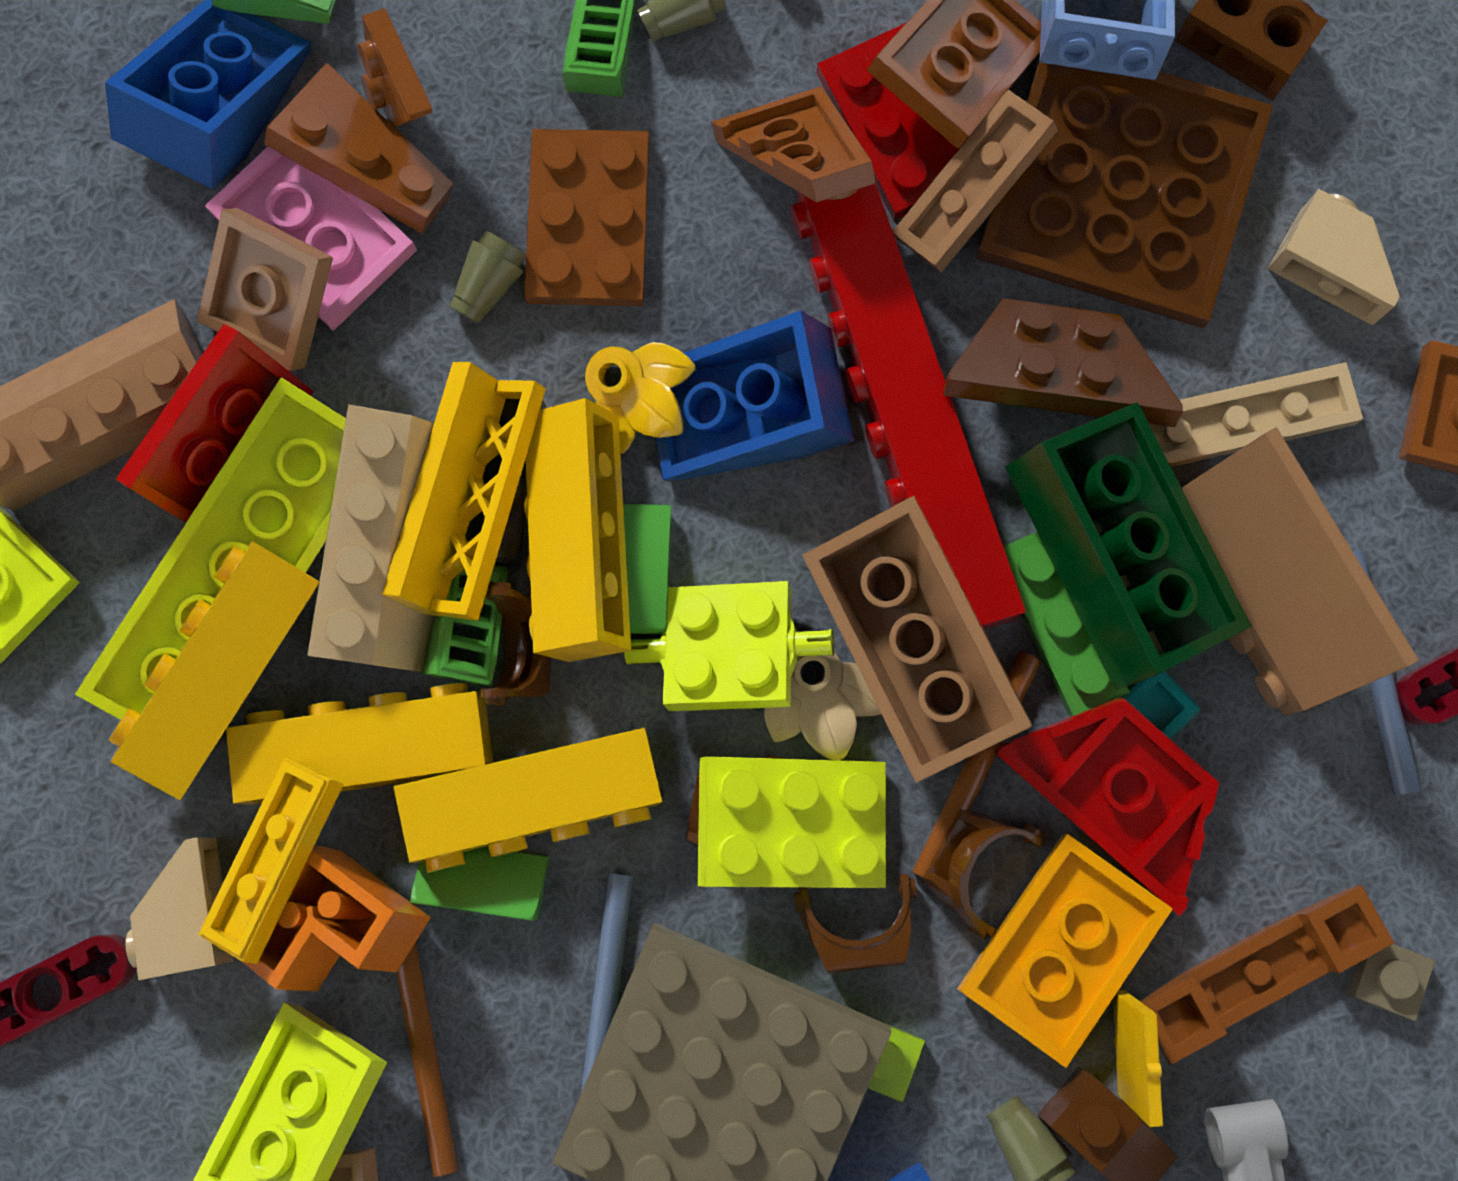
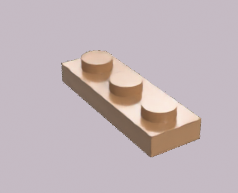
(975, 180)

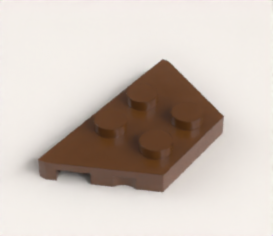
(1061, 364)

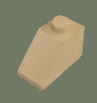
(1338, 257)
(173, 911)

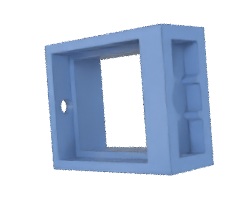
(1089, 44)

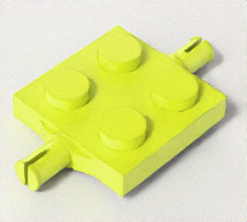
(729, 647)

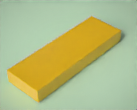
(270, 860)

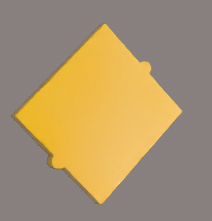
(1137, 1057)

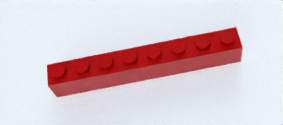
(904, 391)

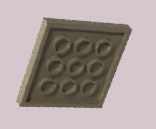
(719, 1074)

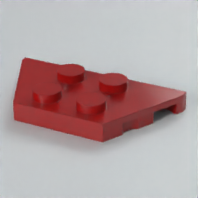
(1123, 791)

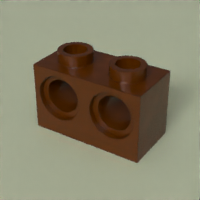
(1243, 41)

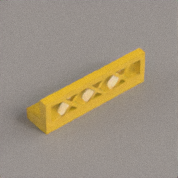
(452, 493)

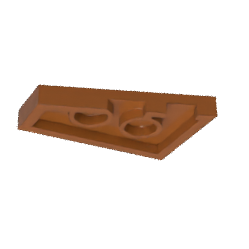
(800, 144)
(359, 150)

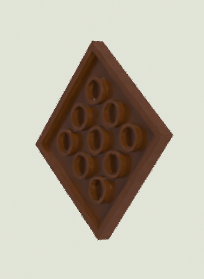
(1131, 189)

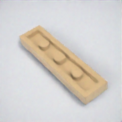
(1236, 416)

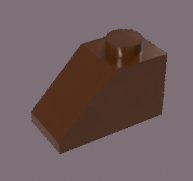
(1106, 1131)

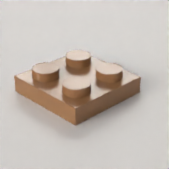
(265, 287)

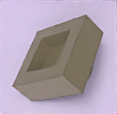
(1393, 981)

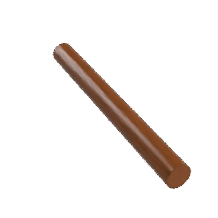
(974, 770)
(426, 1066)

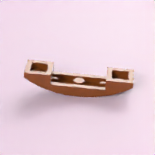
(1265, 968)

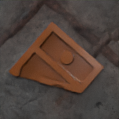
(390, 75)

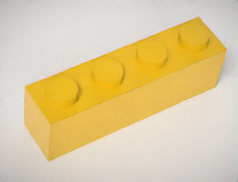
(576, 534)
(213, 671)
(366, 745)
(527, 797)

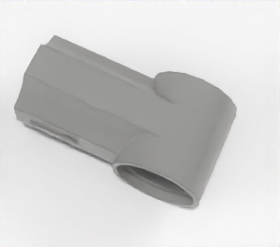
(1248, 1140)

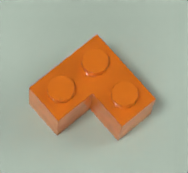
(336, 913)

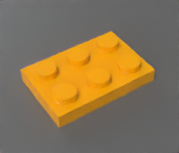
(1064, 949)

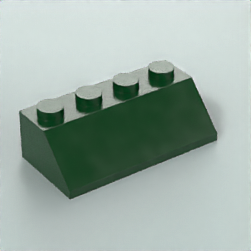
(1127, 546)

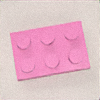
(316, 211)

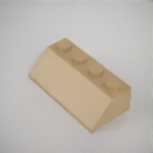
(368, 509)

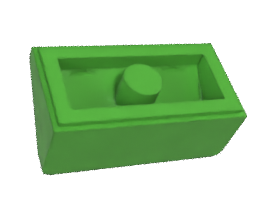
(497, 885)

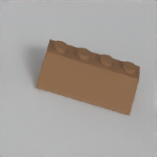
(91, 403)
(916, 640)

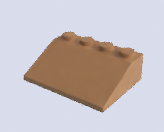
(1298, 581)

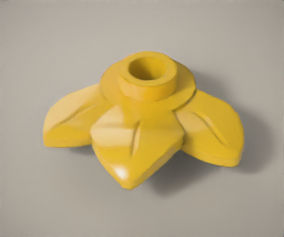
(644, 392)

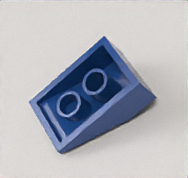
(204, 91)
(758, 400)

